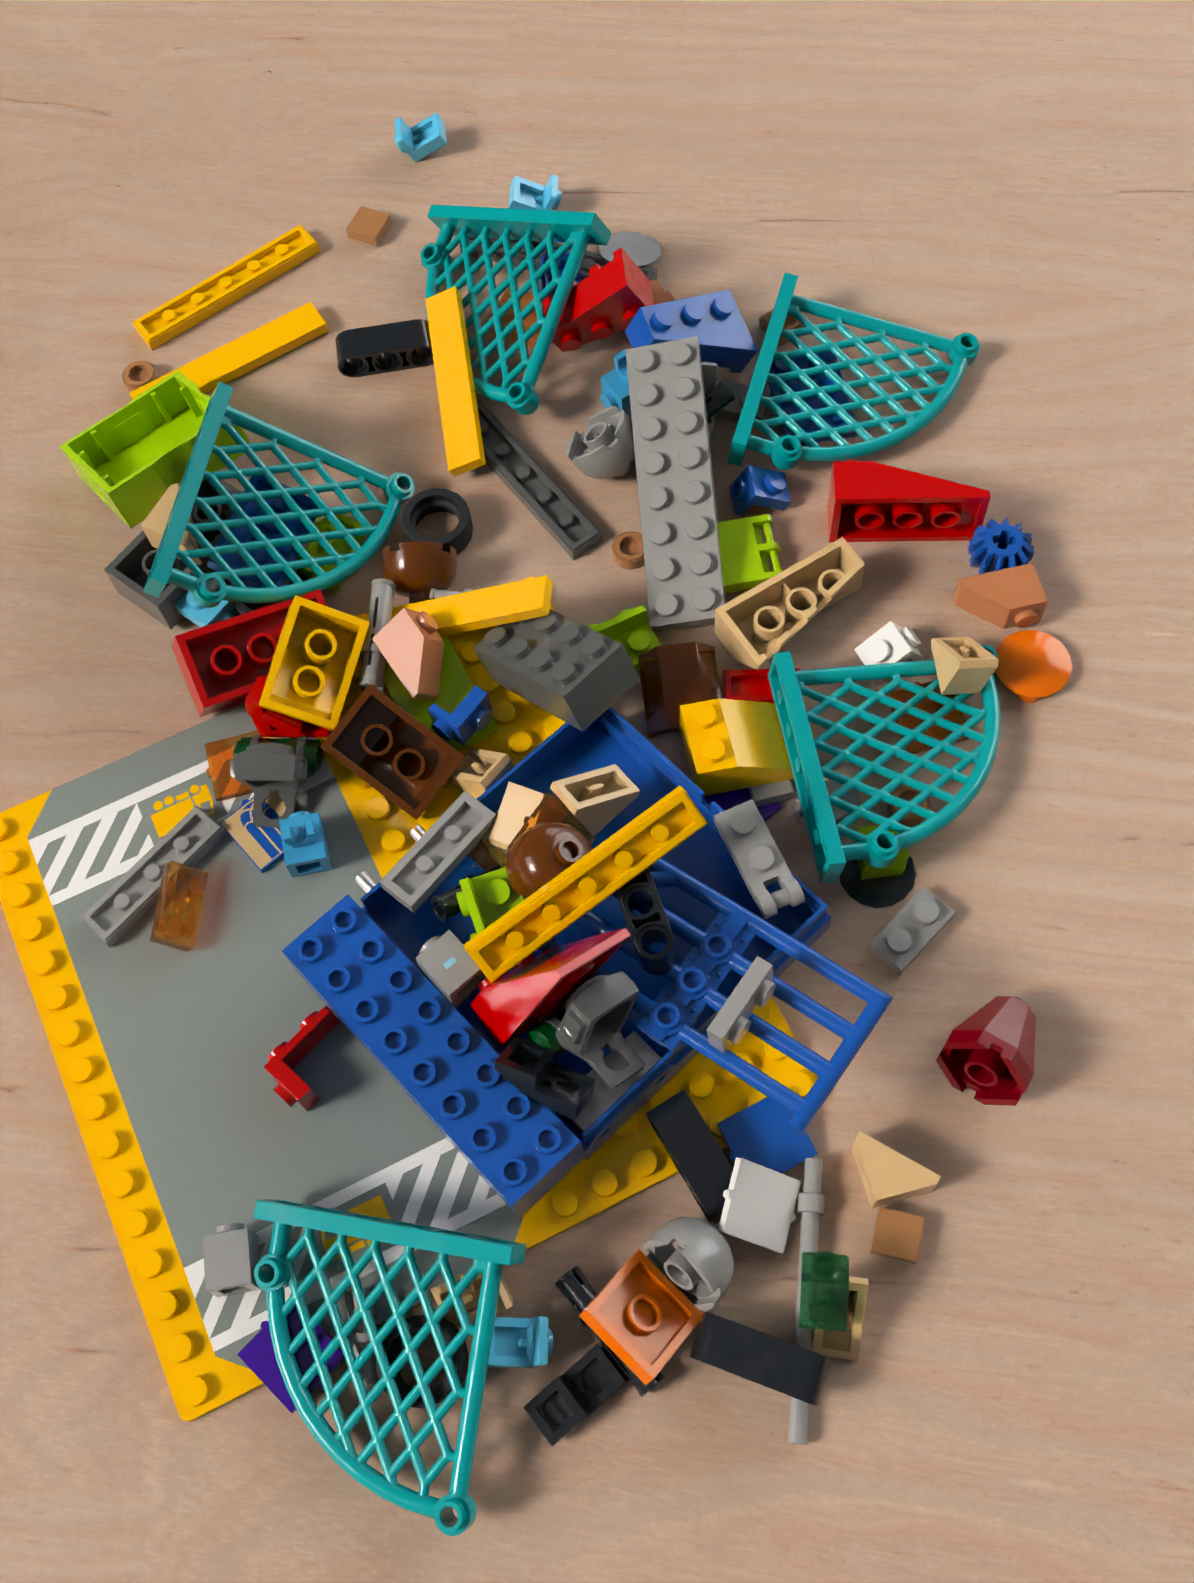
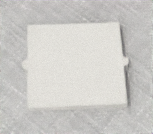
(759, 1205)

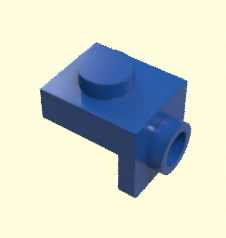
(759, 488)
(465, 720)

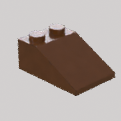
(392, 751)

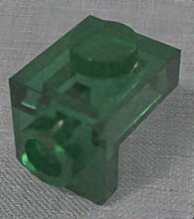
(824, 1291)

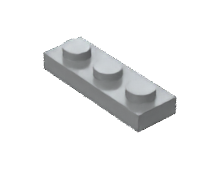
(438, 851)

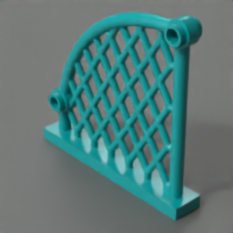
(525, 225)
(787, 450)
(396, 489)
(880, 845)
(488, 1257)

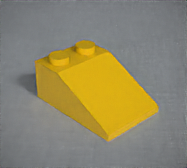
(314, 663)
(733, 744)

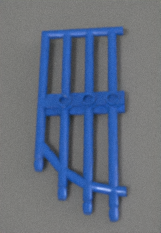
(705, 969)

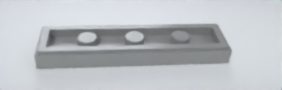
(140, 886)

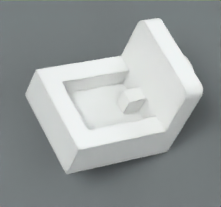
(890, 646)

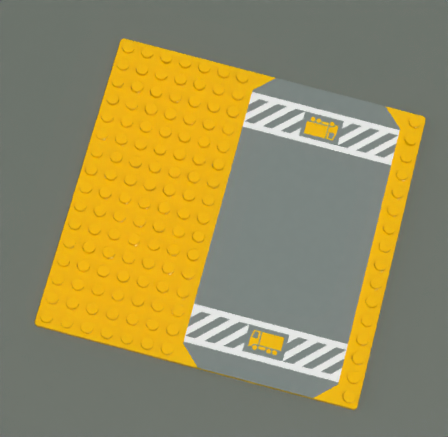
(174, 1045)

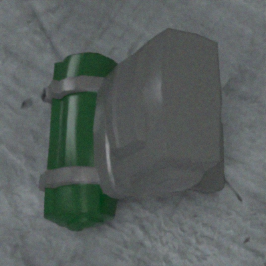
(274, 766)
(592, 1021)

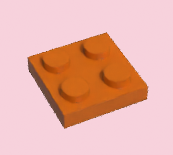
(641, 1316)

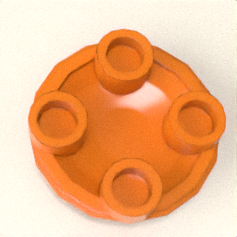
(1033, 664)

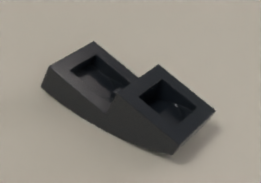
(534, 1073)
(576, 1394)

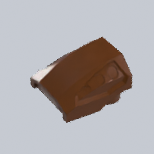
(676, 677)

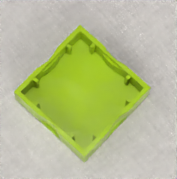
(144, 447)

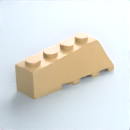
(774, 611)

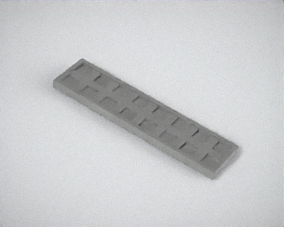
(675, 484)

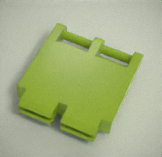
(745, 553)

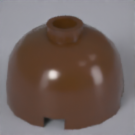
(419, 568)
(543, 854)

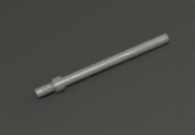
(811, 1206)

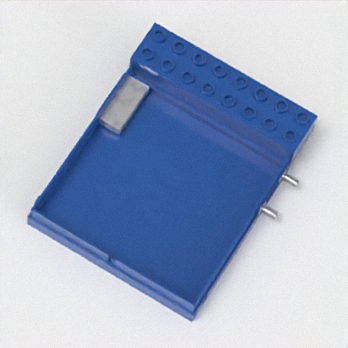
(446, 1056)

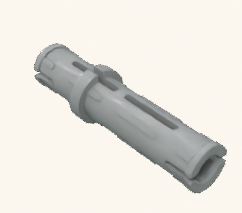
(379, 615)

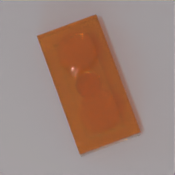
(179, 906)

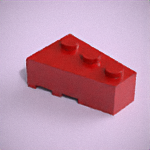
(602, 302)

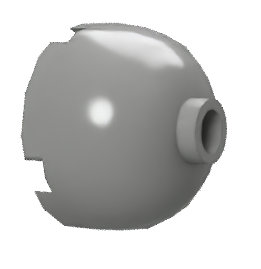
(605, 446)
(693, 1259)

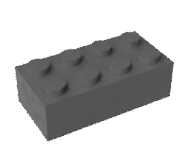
(132, 566)
(558, 666)

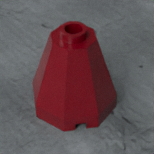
(992, 1052)

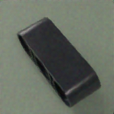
(384, 348)
(649, 927)
(693, 1152)
(761, 1358)

